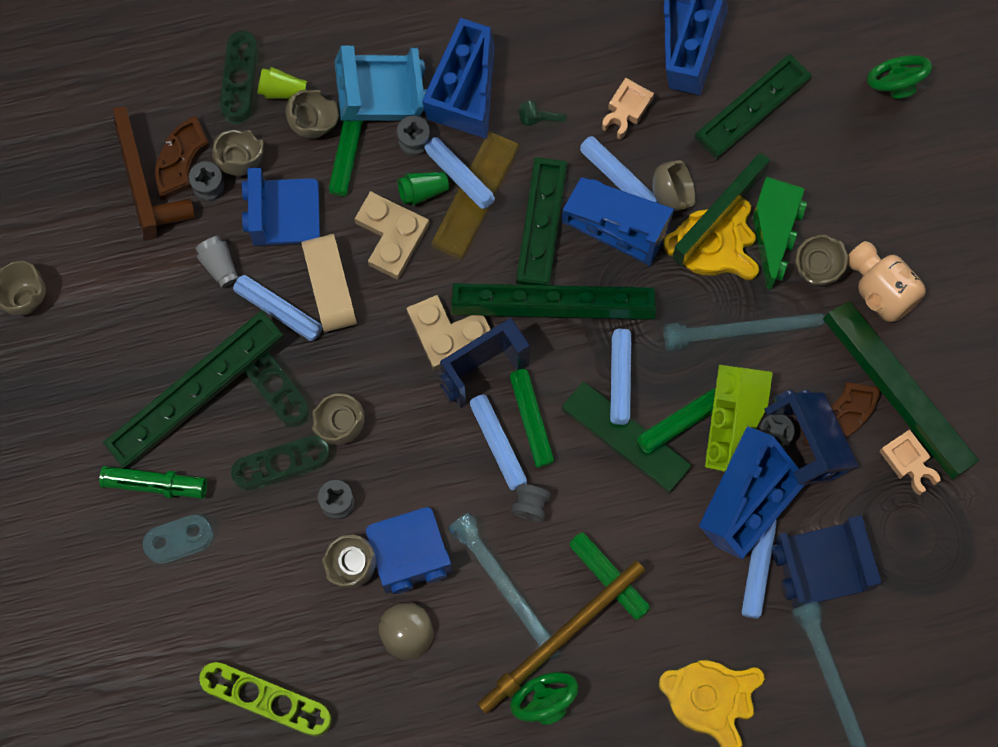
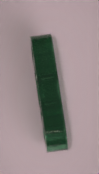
(244, 89)
(295, 397)
(258, 479)

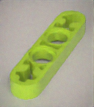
(267, 694)

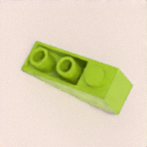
(738, 403)

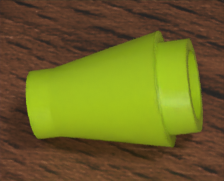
(278, 84)

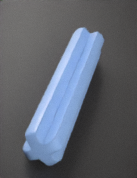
(614, 169)
(459, 172)
(277, 308)
(620, 377)
(497, 441)
(758, 574)

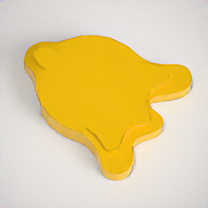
(723, 248)
(711, 697)

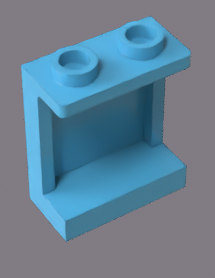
(379, 85)

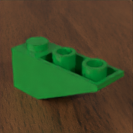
(773, 223)

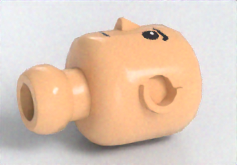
(886, 283)

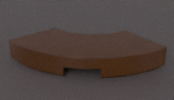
(177, 157)
(853, 407)

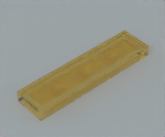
(464, 214)

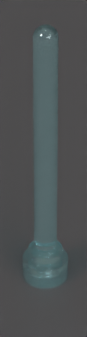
(678, 336)
(466, 531)
(809, 618)

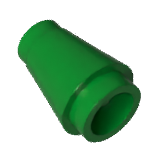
(421, 186)

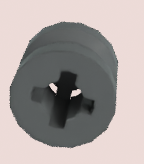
(413, 144)
(209, 189)
(779, 427)
(530, 502)
(339, 506)

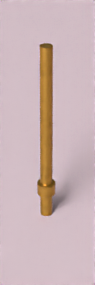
(509, 683)

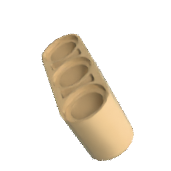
(328, 283)

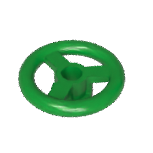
(901, 79)
(547, 704)

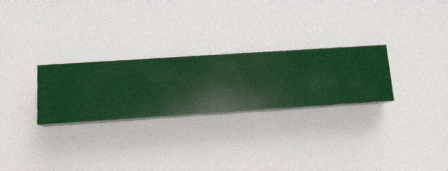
(553, 301)
(193, 390)
(900, 390)

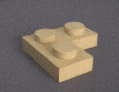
(399, 230)
(438, 334)

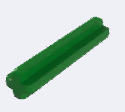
(345, 157)
(531, 418)
(677, 422)
(606, 573)

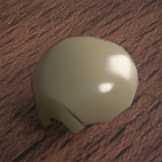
(311, 113)
(237, 151)
(673, 185)
(821, 260)
(21, 288)
(338, 419)
(349, 561)
(406, 630)

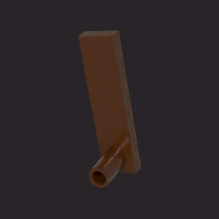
(147, 215)

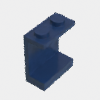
(500, 339)
(823, 435)
(826, 563)

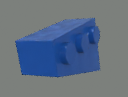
(691, 40)
(463, 81)
(618, 219)
(750, 493)

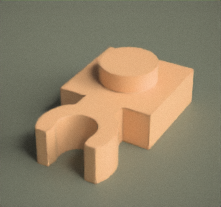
(627, 104)
(908, 457)

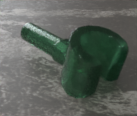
(529, 114)

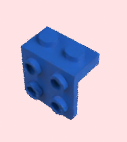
(280, 209)
(409, 550)

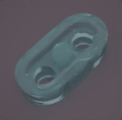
(177, 540)

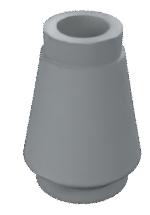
(217, 260)

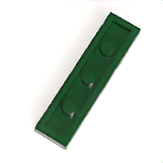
(753, 106)
(720, 209)
(541, 222)
(593, 413)

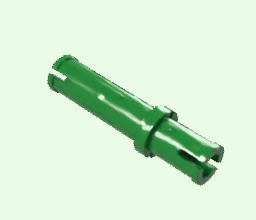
(152, 482)

